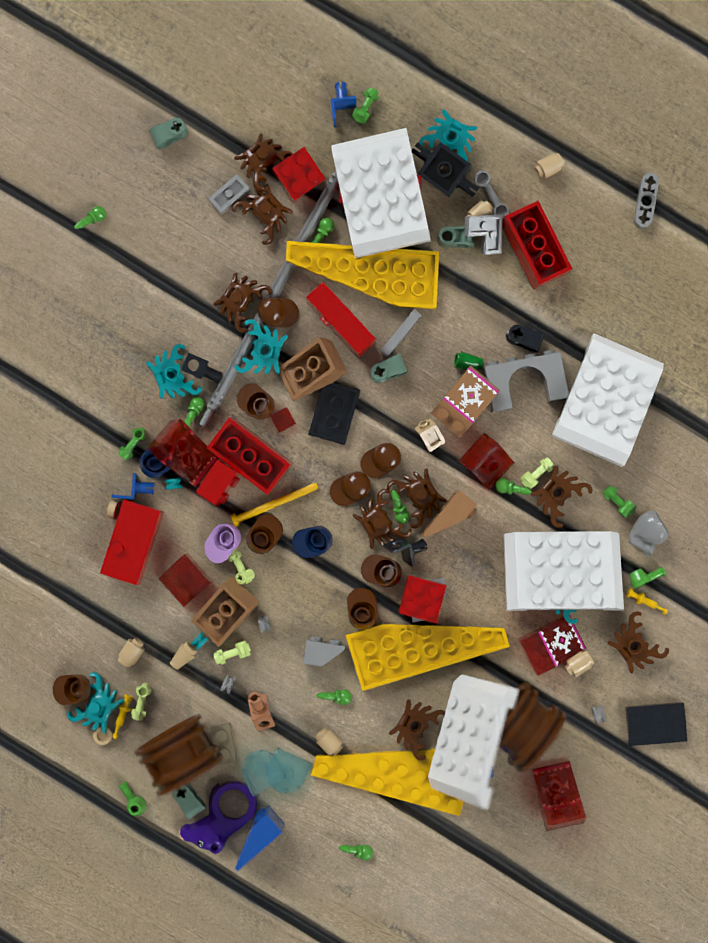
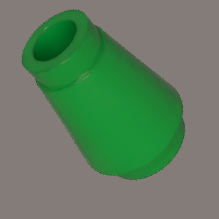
(464, 361)

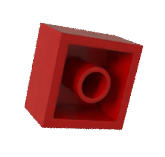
(298, 174)
(218, 483)
(422, 598)

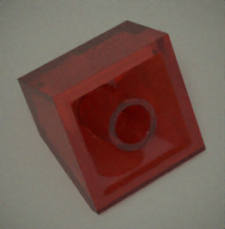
(486, 461)
(185, 579)

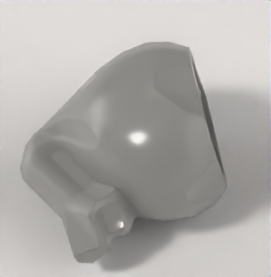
(648, 532)

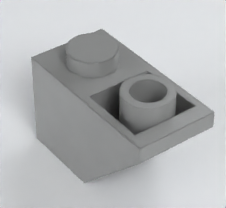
(320, 652)

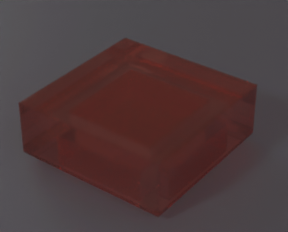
(283, 420)

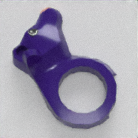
(216, 828)

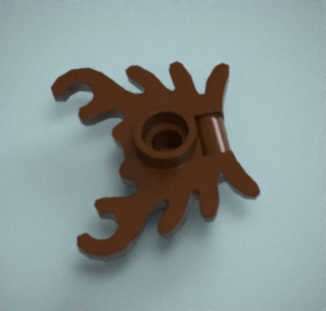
(259, 157)
(267, 209)
(238, 297)
(556, 491)
(421, 493)
(377, 522)
(633, 647)
(413, 725)

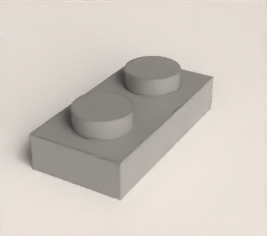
(229, 194)

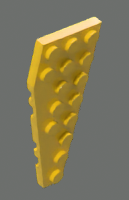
(394, 276)
(403, 650)
(388, 774)

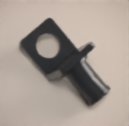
(203, 369)
(407, 549)

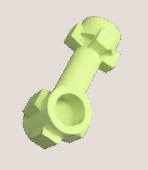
(529, 480)
(244, 576)
(242, 649)
(142, 692)

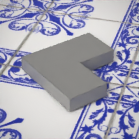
(489, 228)

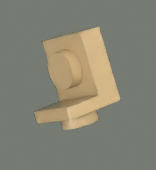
(430, 434)

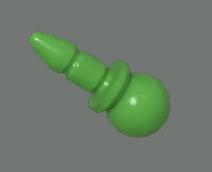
(97, 214)
(326, 226)
(196, 406)
(504, 485)
(401, 514)
(343, 697)
(365, 852)

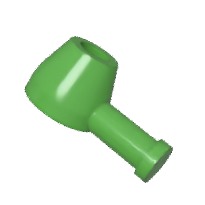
(640, 578)
(133, 800)

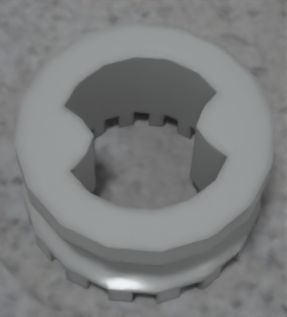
(263, 623)
(227, 684)
(598, 714)

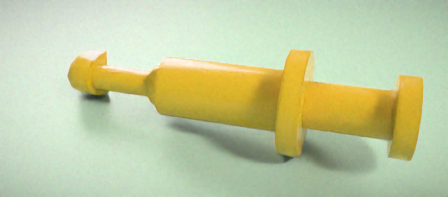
(640, 598)
(122, 714)

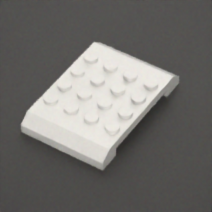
(380, 193)
(608, 400)
(563, 571)
(470, 739)

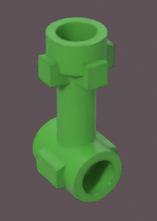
(360, 114)
(138, 434)
(626, 508)

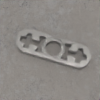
(643, 187)
(400, 334)

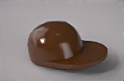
(278, 312)
(255, 401)
(380, 460)
(350, 488)
(264, 534)
(381, 570)
(362, 608)
(71, 689)

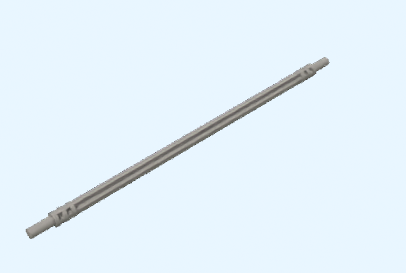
(277, 287)

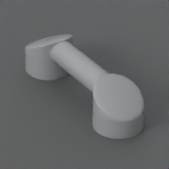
(483, 180)

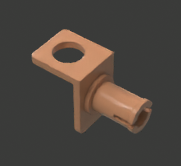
(260, 711)

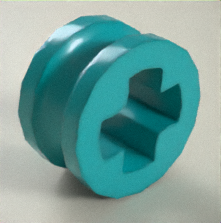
(173, 484)
(199, 641)

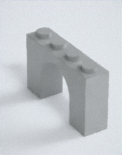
(548, 366)

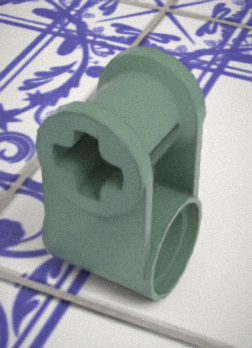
(166, 133)
(457, 236)
(391, 368)
(189, 802)

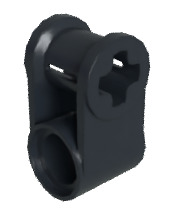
(527, 338)

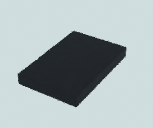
(334, 413)
(656, 724)

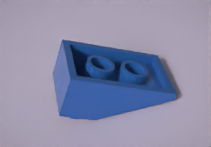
(264, 830)

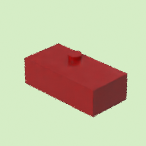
(536, 245)
(340, 320)
(249, 455)
(131, 542)

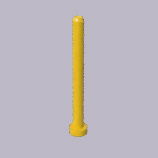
(272, 504)

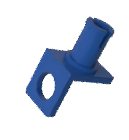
(342, 100)
(137, 487)

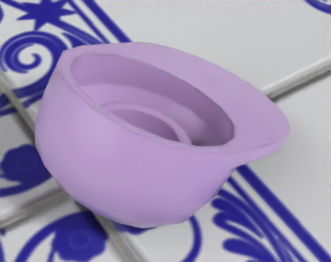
(222, 542)

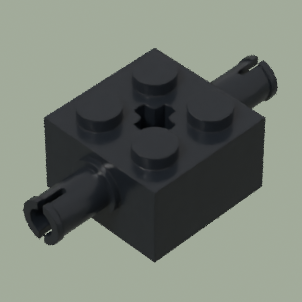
(432, 170)

